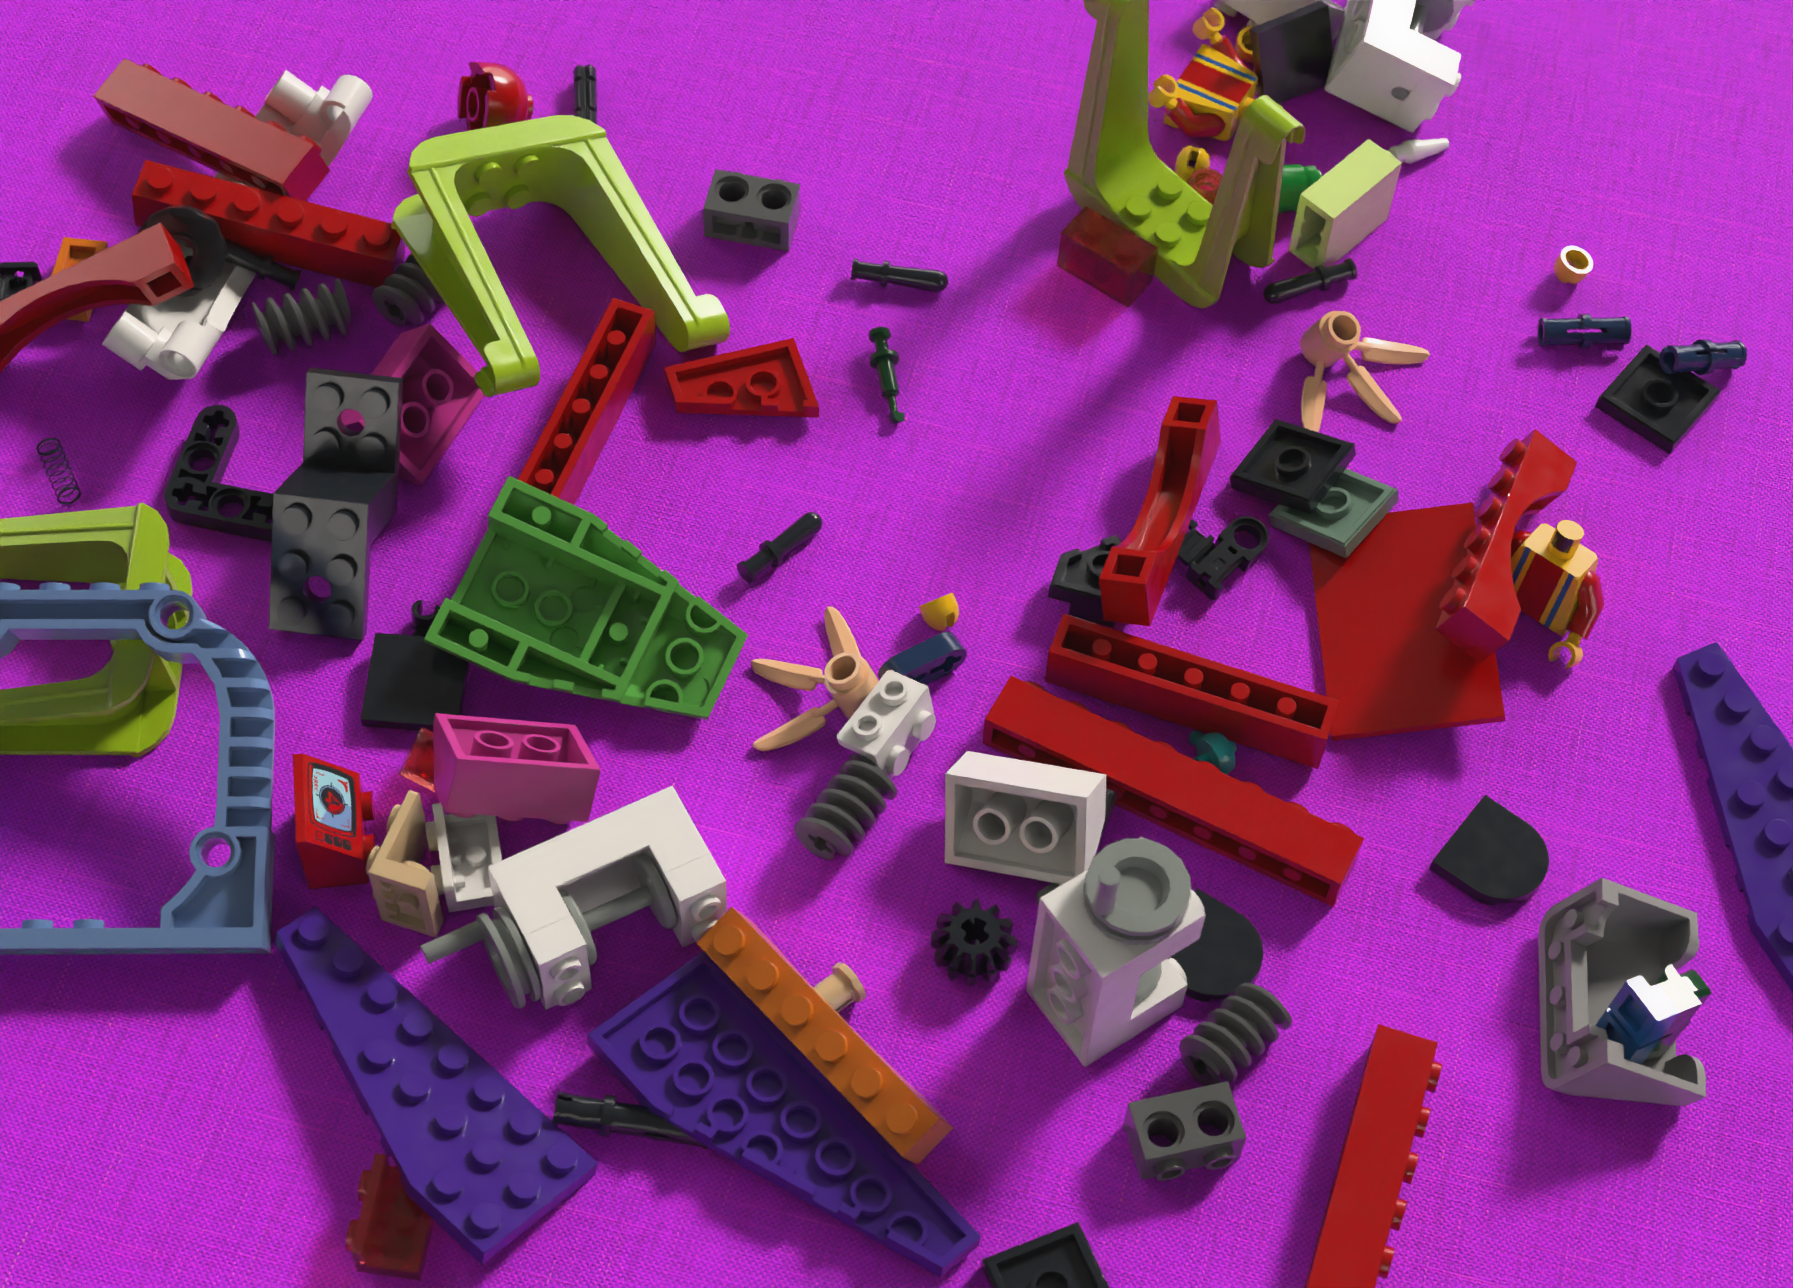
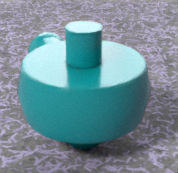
(1214, 749)

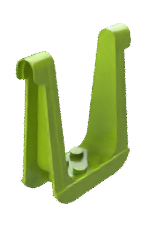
(526, 162)
(1126, 182)
(136, 694)

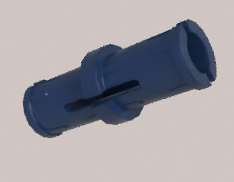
(1612, 331)
(1703, 357)

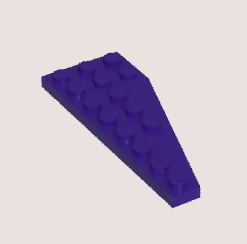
(1750, 791)
(739, 1086)
(451, 1123)

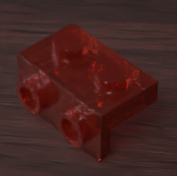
(391, 1228)

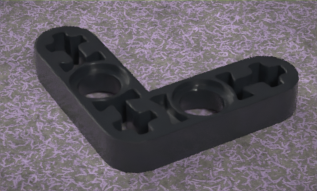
(207, 484)

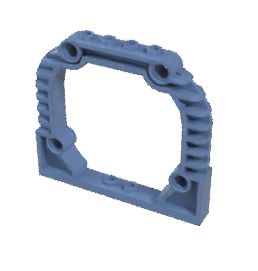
(220, 906)

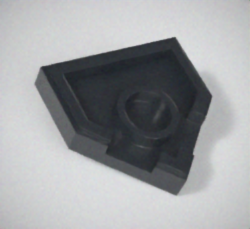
(1078, 581)

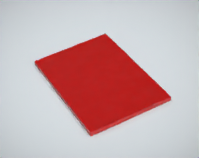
(1381, 634)

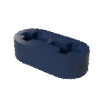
(928, 659)

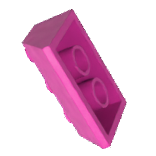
(435, 398)
(513, 769)

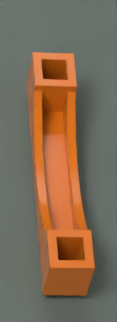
(824, 1036)

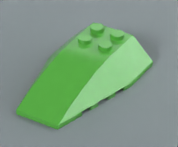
(583, 612)

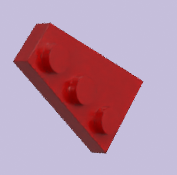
(745, 382)

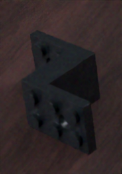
(335, 504)

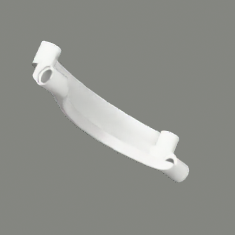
(184, 330)

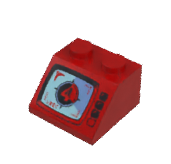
(331, 823)

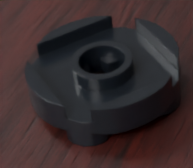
(202, 235)

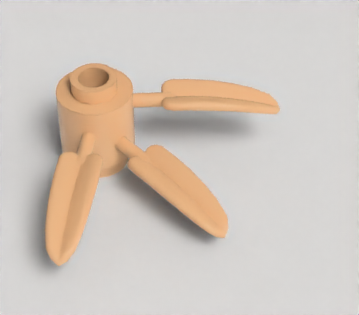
(1333, 339)
(845, 677)

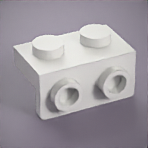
(890, 722)
(465, 853)

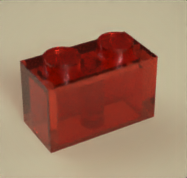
(1107, 256)

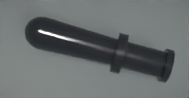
(263, 266)
(905, 276)
(1319, 279)
(772, 552)

